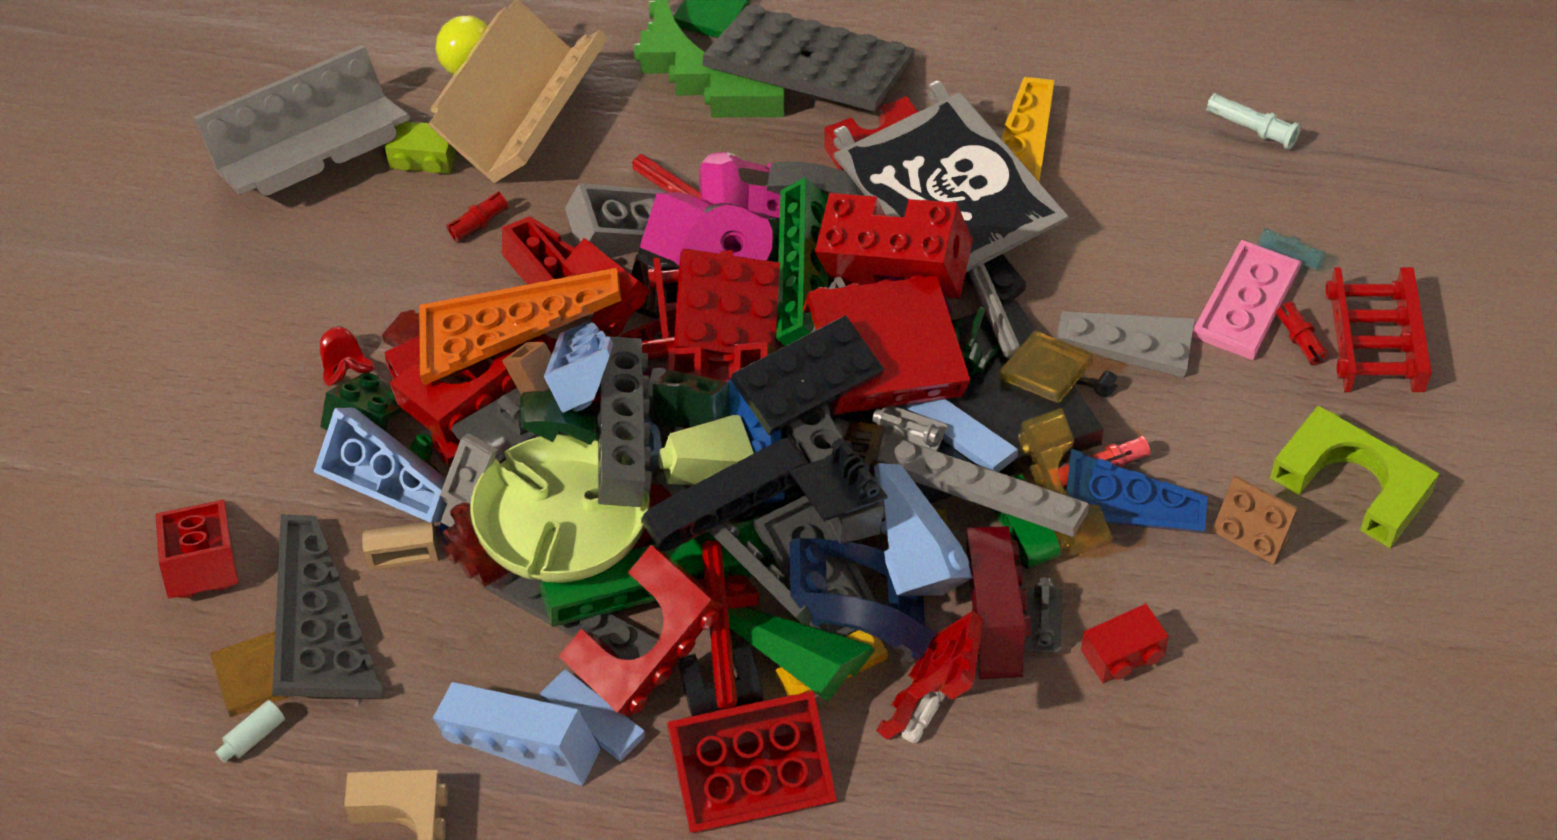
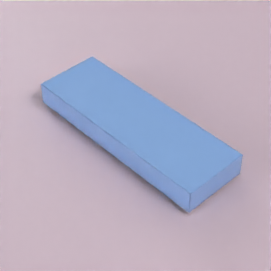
(610, 729)

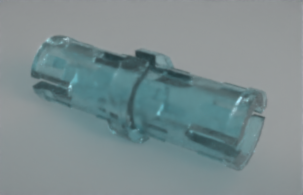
(1311, 257)

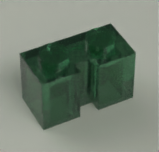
(689, 399)

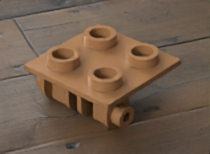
(1254, 520)

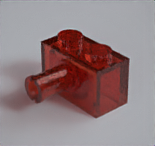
(467, 550)

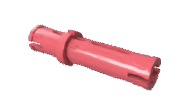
(1134, 450)

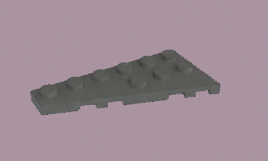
(315, 628)

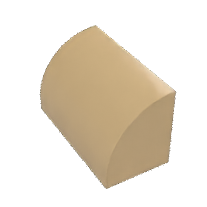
(400, 545)

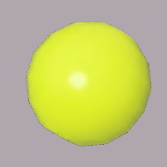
(457, 40)

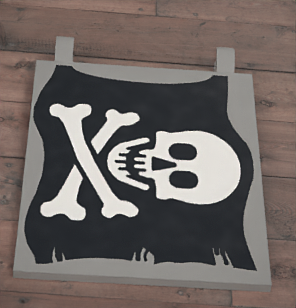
(957, 158)

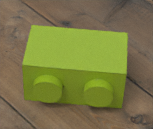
(419, 149)

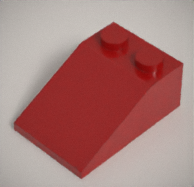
(195, 549)

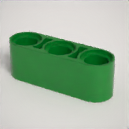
(1034, 541)

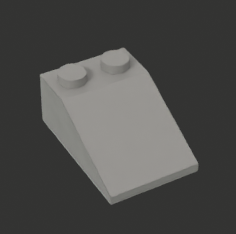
(610, 216)

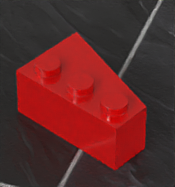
(535, 251)

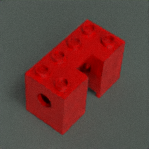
(866, 244)

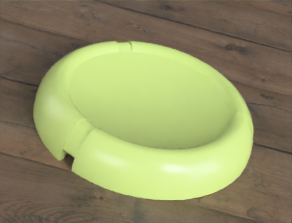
(544, 513)

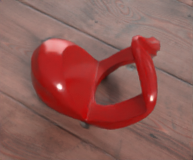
(341, 352)

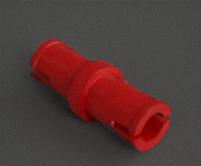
(477, 216)
(1302, 333)

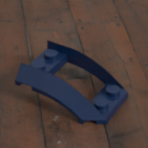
(896, 624)

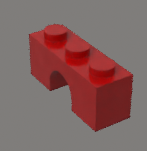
(888, 115)
(720, 367)

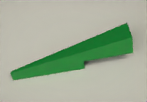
(808, 654)

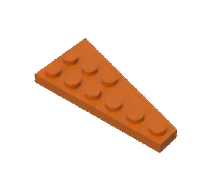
(487, 323)

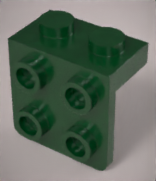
(367, 395)

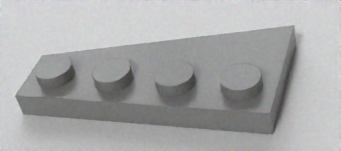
(1133, 339)

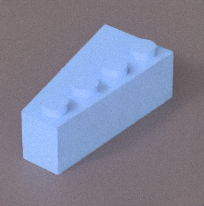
(379, 466)

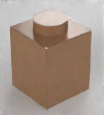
(528, 367)

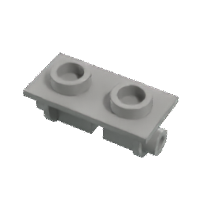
(911, 427)

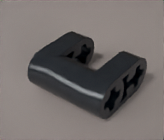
(702, 697)

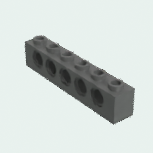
(622, 426)
(814, 438)

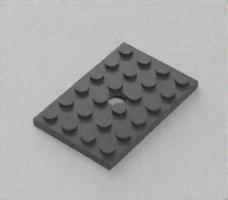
(841, 63)

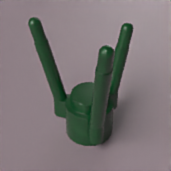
(971, 350)

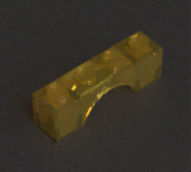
(1048, 440)

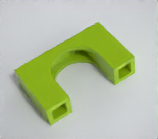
(1329, 440)

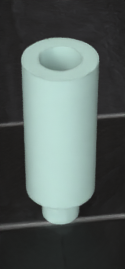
(250, 731)

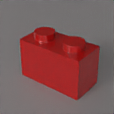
(1124, 643)

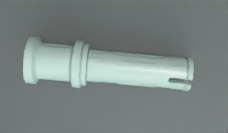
(1265, 124)

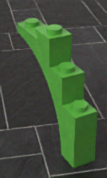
(729, 95)

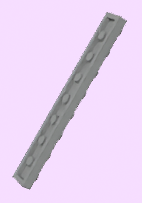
(979, 484)

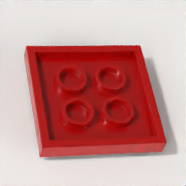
(725, 301)

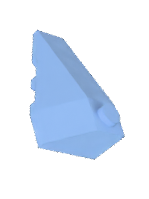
(578, 366)
(922, 549)

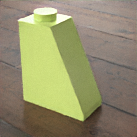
(704, 450)

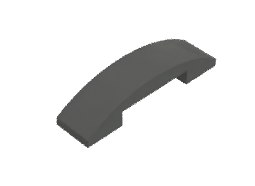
(824, 177)

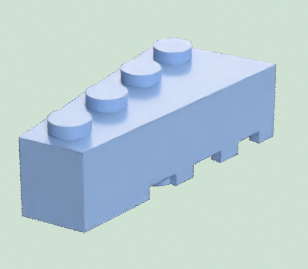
(519, 730)

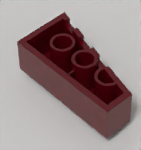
(998, 601)

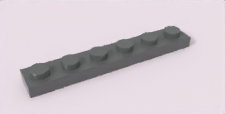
(749, 557)
(617, 634)

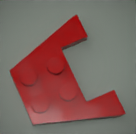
(945, 665)

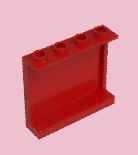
(907, 333)

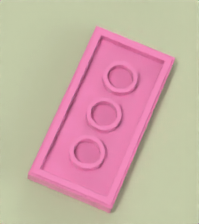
(1246, 299)

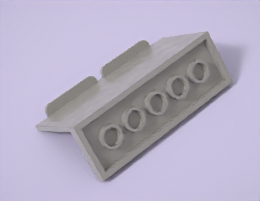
(299, 121)

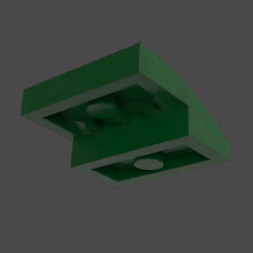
(544, 418)

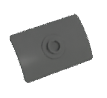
(497, 424)

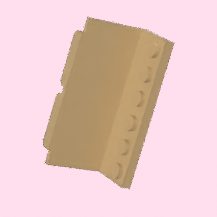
(510, 90)

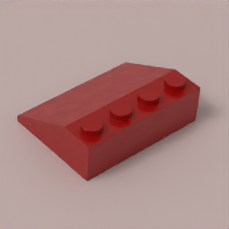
(751, 761)

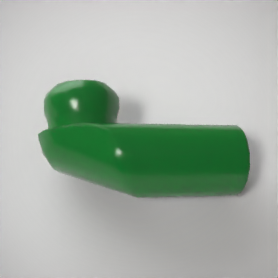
(422, 448)

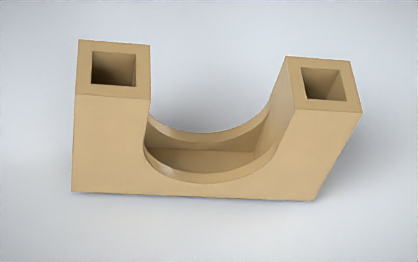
(398, 797)

